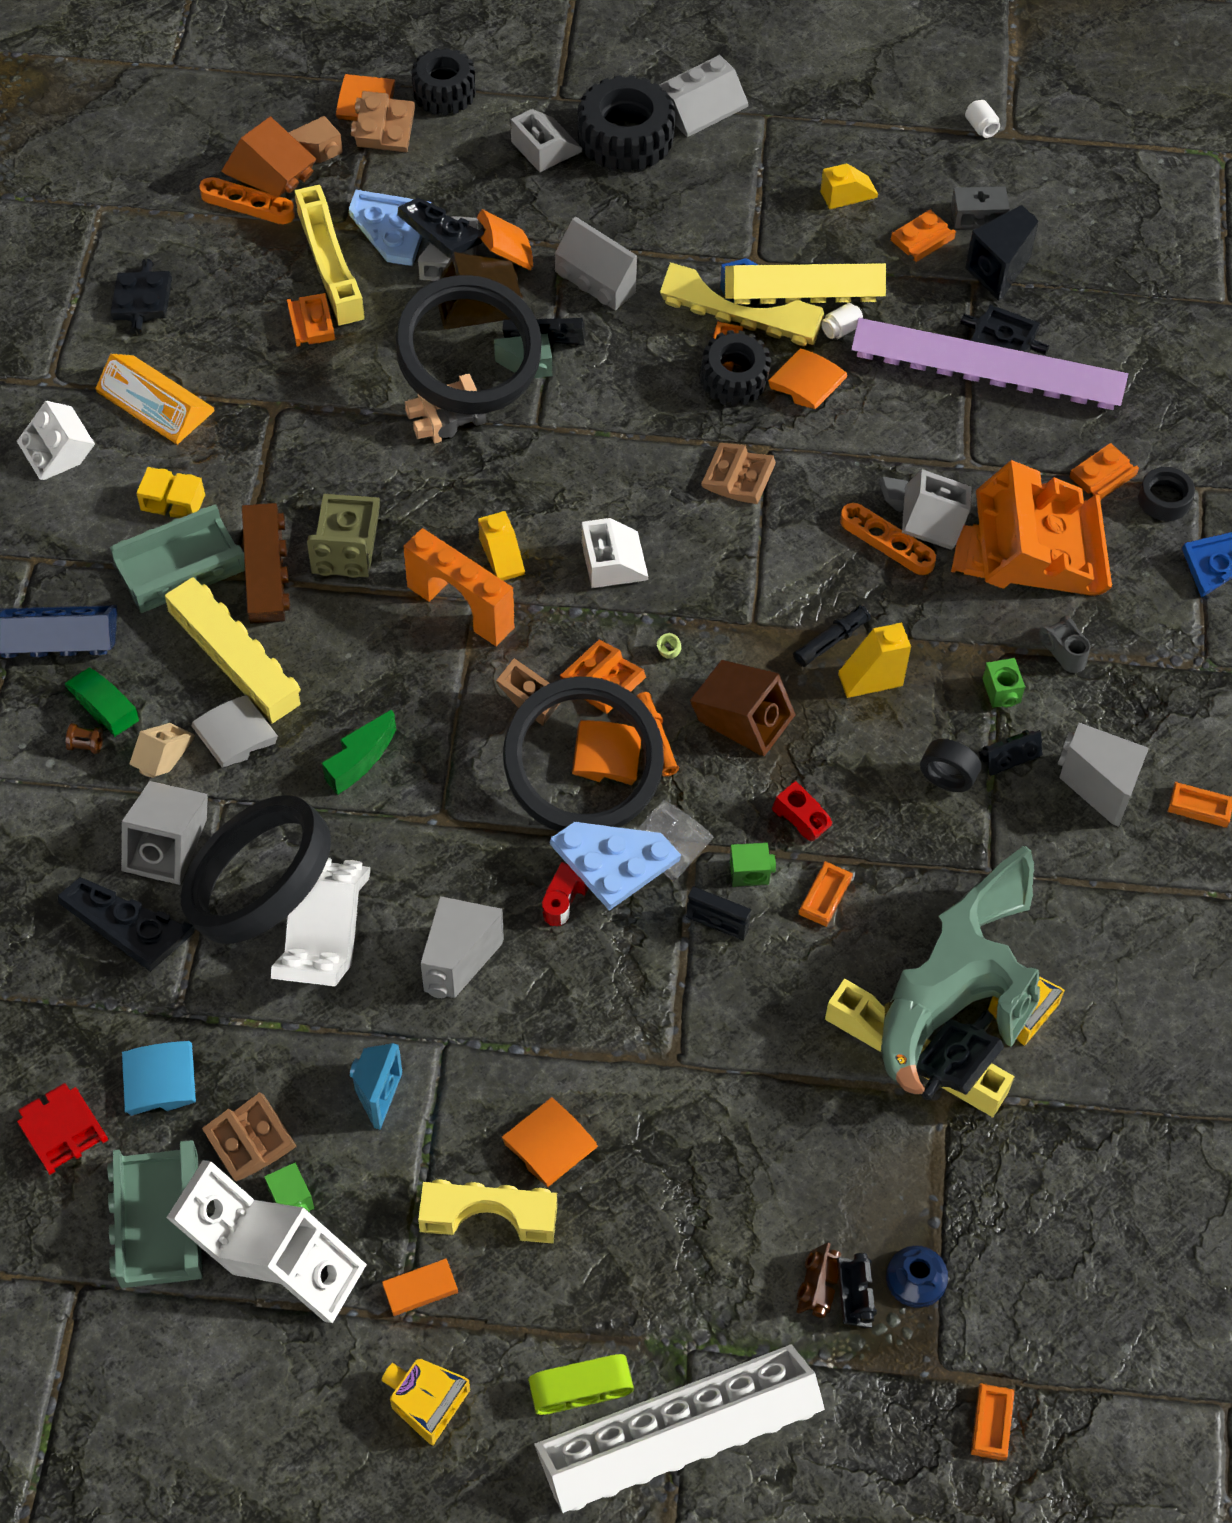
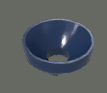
(916, 1291)

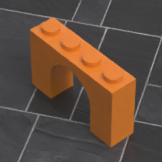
(434, 564)

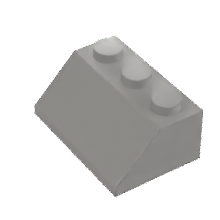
(705, 95)
(596, 264)

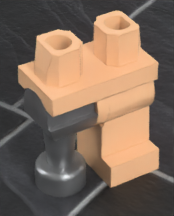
(437, 421)

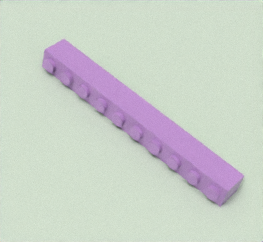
(989, 362)

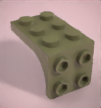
(344, 536)

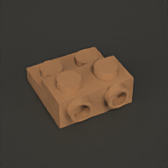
(382, 122)

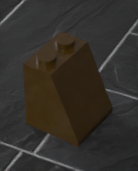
(472, 312)

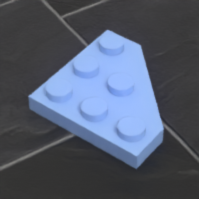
(383, 227)
(614, 859)

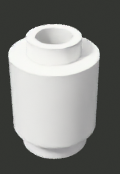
(982, 118)
(841, 321)

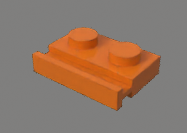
(923, 235)
(311, 319)
(1104, 471)
(968, 552)

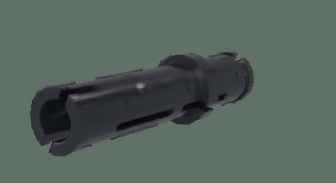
(841, 629)

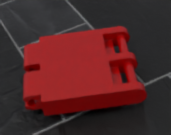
(60, 1127)

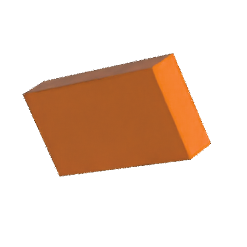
(1200, 804)
(825, 894)
(420, 1287)
(992, 1422)

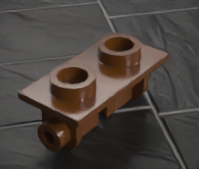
(813, 1292)

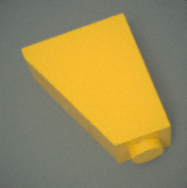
(877, 662)

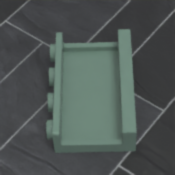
(175, 553)
(145, 1241)

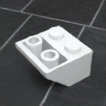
(55, 440)
(612, 553)

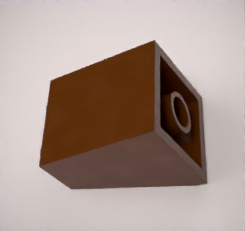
(744, 705)

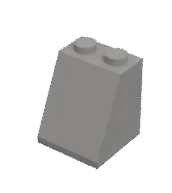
(1101, 769)
(162, 832)
(459, 945)

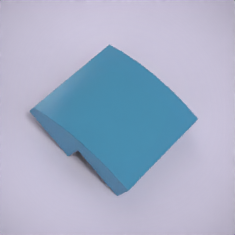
(158, 1077)

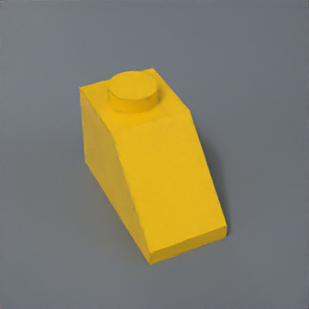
(846, 186)
(501, 545)

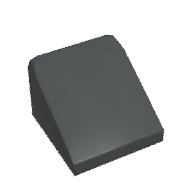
(893, 492)

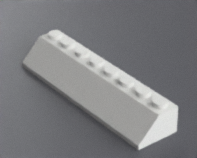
(679, 1427)

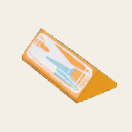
(152, 397)

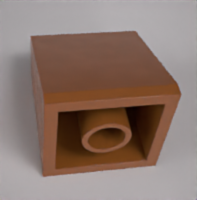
(270, 159)

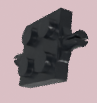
(141, 296)
(1005, 330)
(958, 1056)

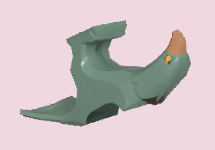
(963, 971)

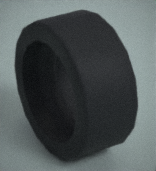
(1167, 477)
(944, 752)

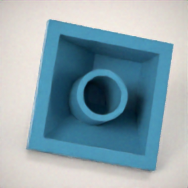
(376, 1079)

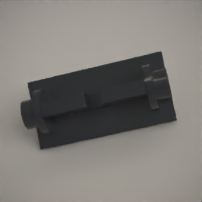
(1016, 751)
(856, 1297)

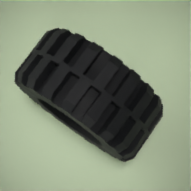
(630, 101)

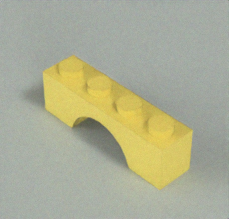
(448, 1205)

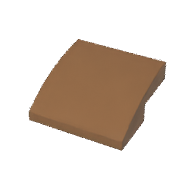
(738, 473)
(249, 1137)

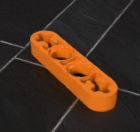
(218, 191)
(891, 535)

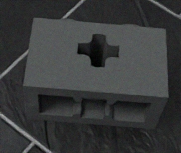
(978, 205)

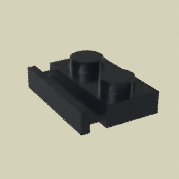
(718, 913)

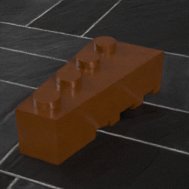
(264, 563)

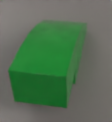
(103, 701)
(359, 752)

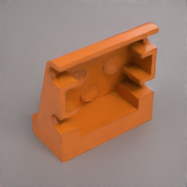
(1041, 533)

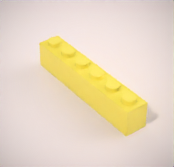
(805, 281)
(233, 649)

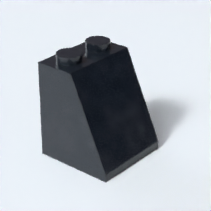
(1002, 250)

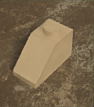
(160, 749)

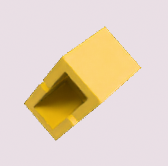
(161, 488)

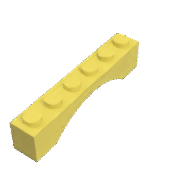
(335, 275)
(793, 320)
(863, 1018)

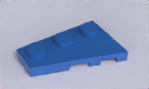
(1210, 561)

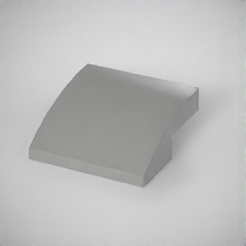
(234, 731)

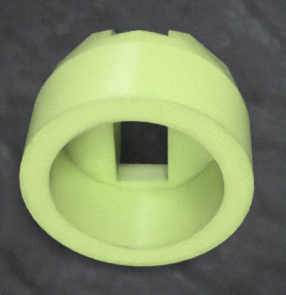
(674, 643)

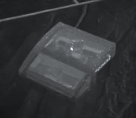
(681, 831)

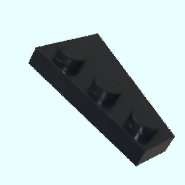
(440, 229)
(559, 330)

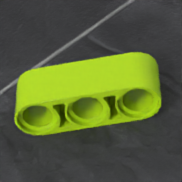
(581, 1384)

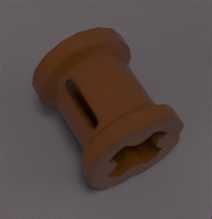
(73, 738)

